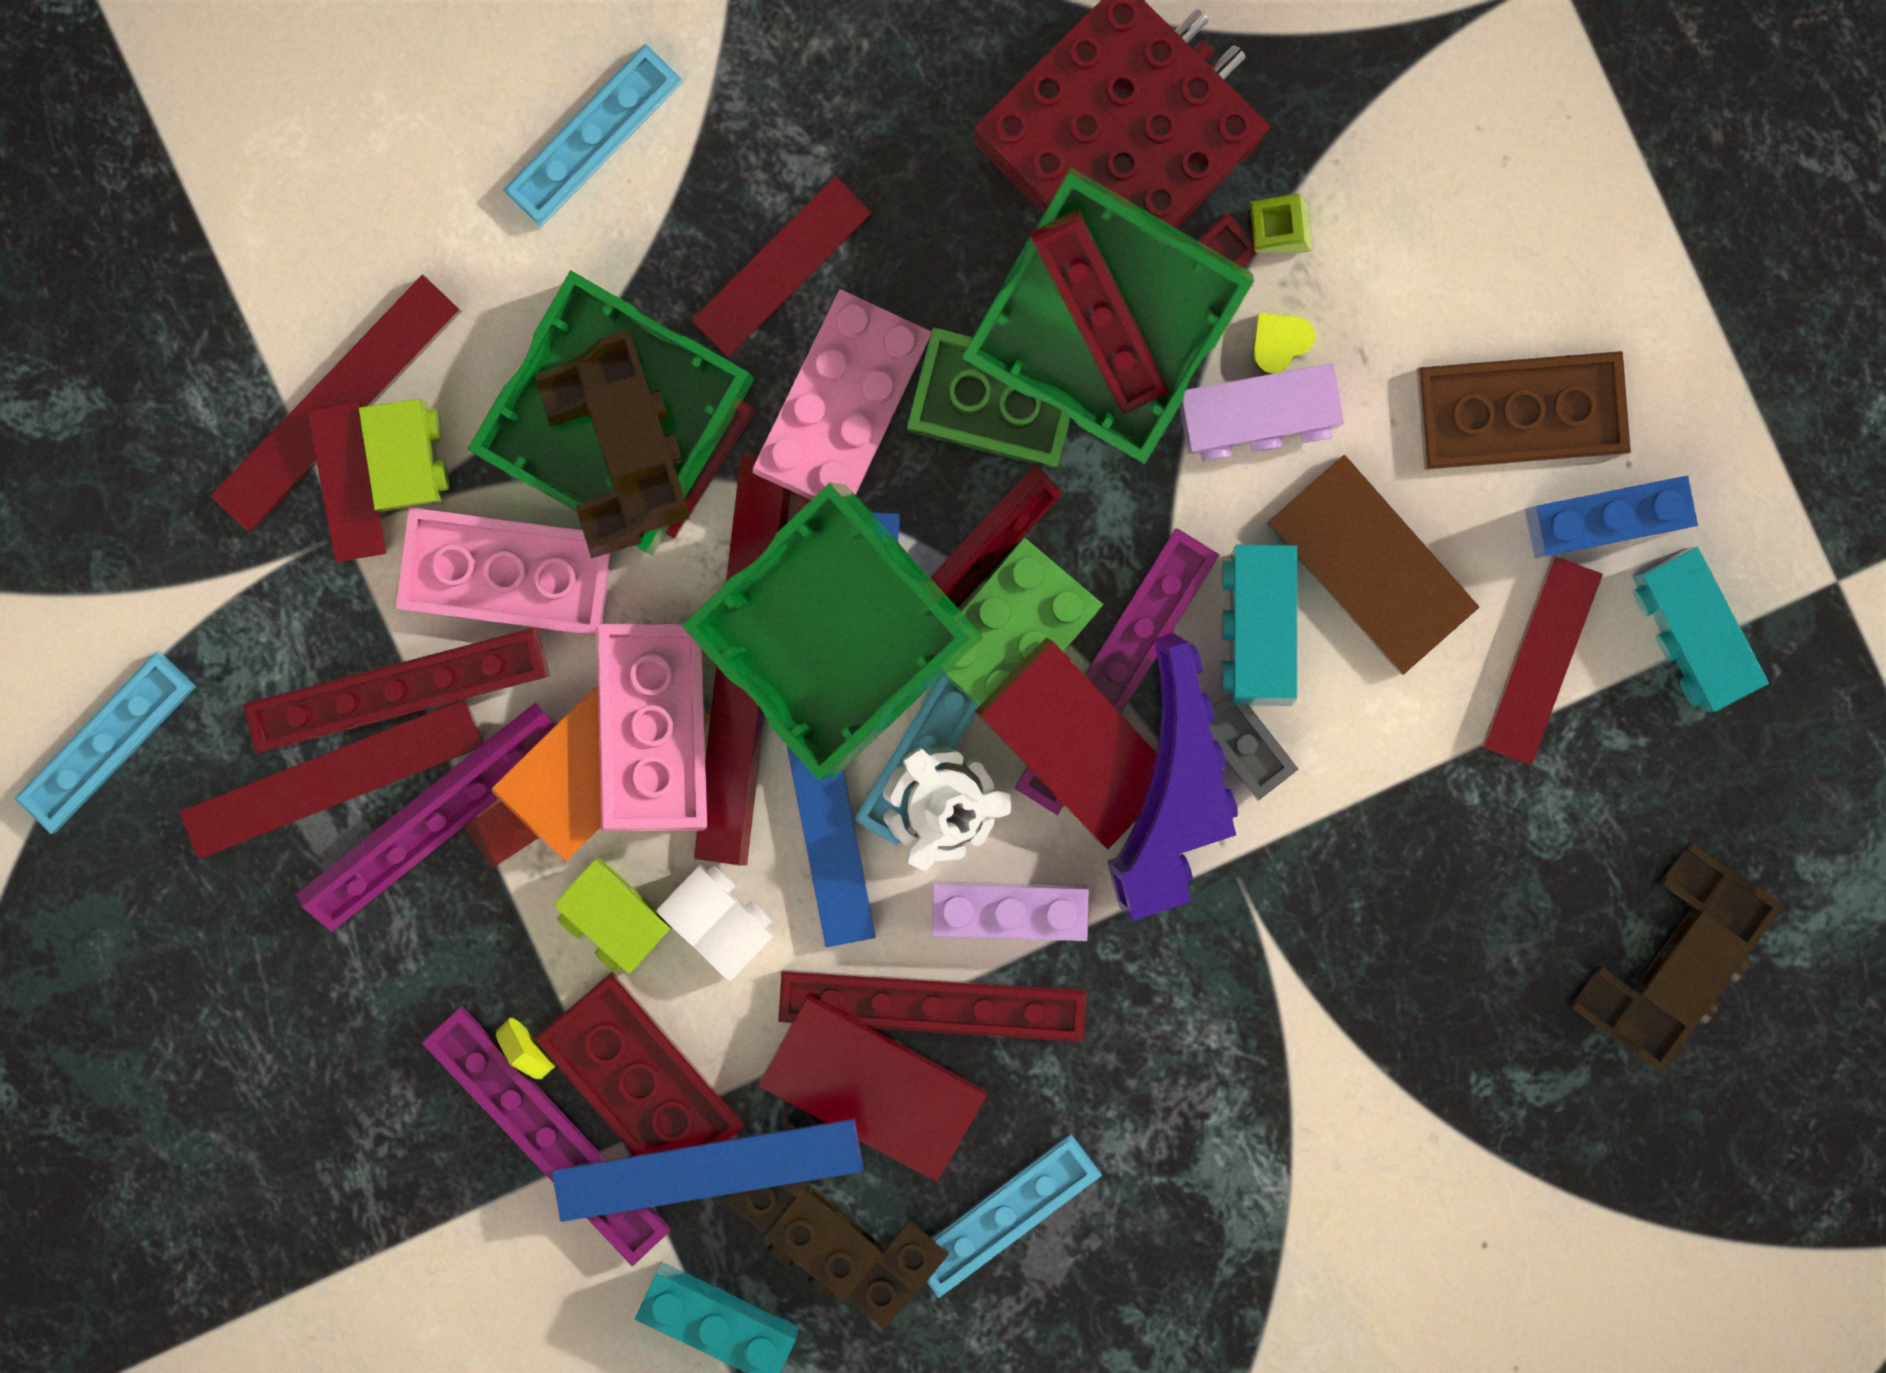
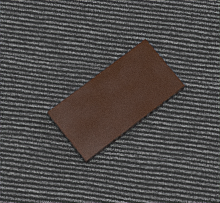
(1523, 410)
(1373, 565)

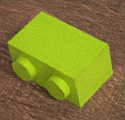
(403, 454)
(611, 916)

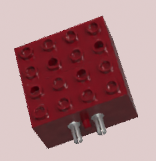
(1126, 110)

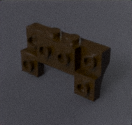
(626, 421)
(1690, 968)
(839, 1251)

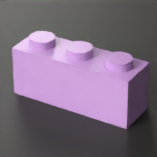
(1261, 411)
(1010, 910)

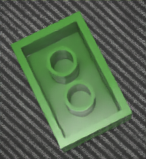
(979, 411)
(1014, 614)

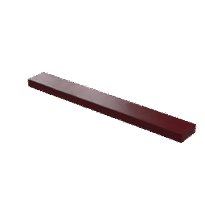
(735, 717)

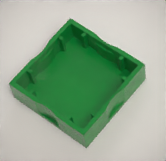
(1171, 285)
(566, 459)
(832, 631)

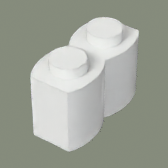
(716, 921)

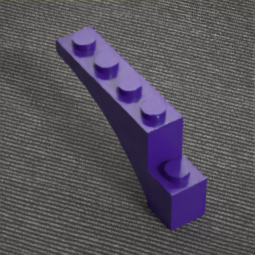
(1185, 797)

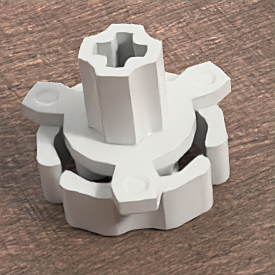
(942, 805)

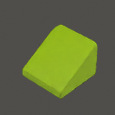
(1281, 225)

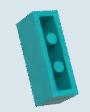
(1260, 625)
(1698, 630)
(716, 1322)

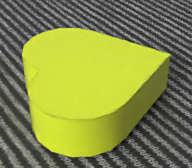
(1279, 340)
(523, 1050)

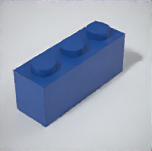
(1611, 517)

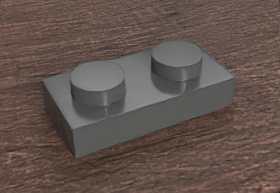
(1250, 748)

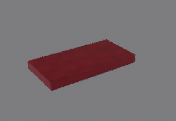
(1072, 741)
(635, 1073)
(895, 1095)

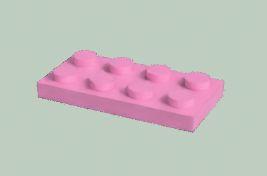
(842, 398)
(501, 572)
(650, 728)

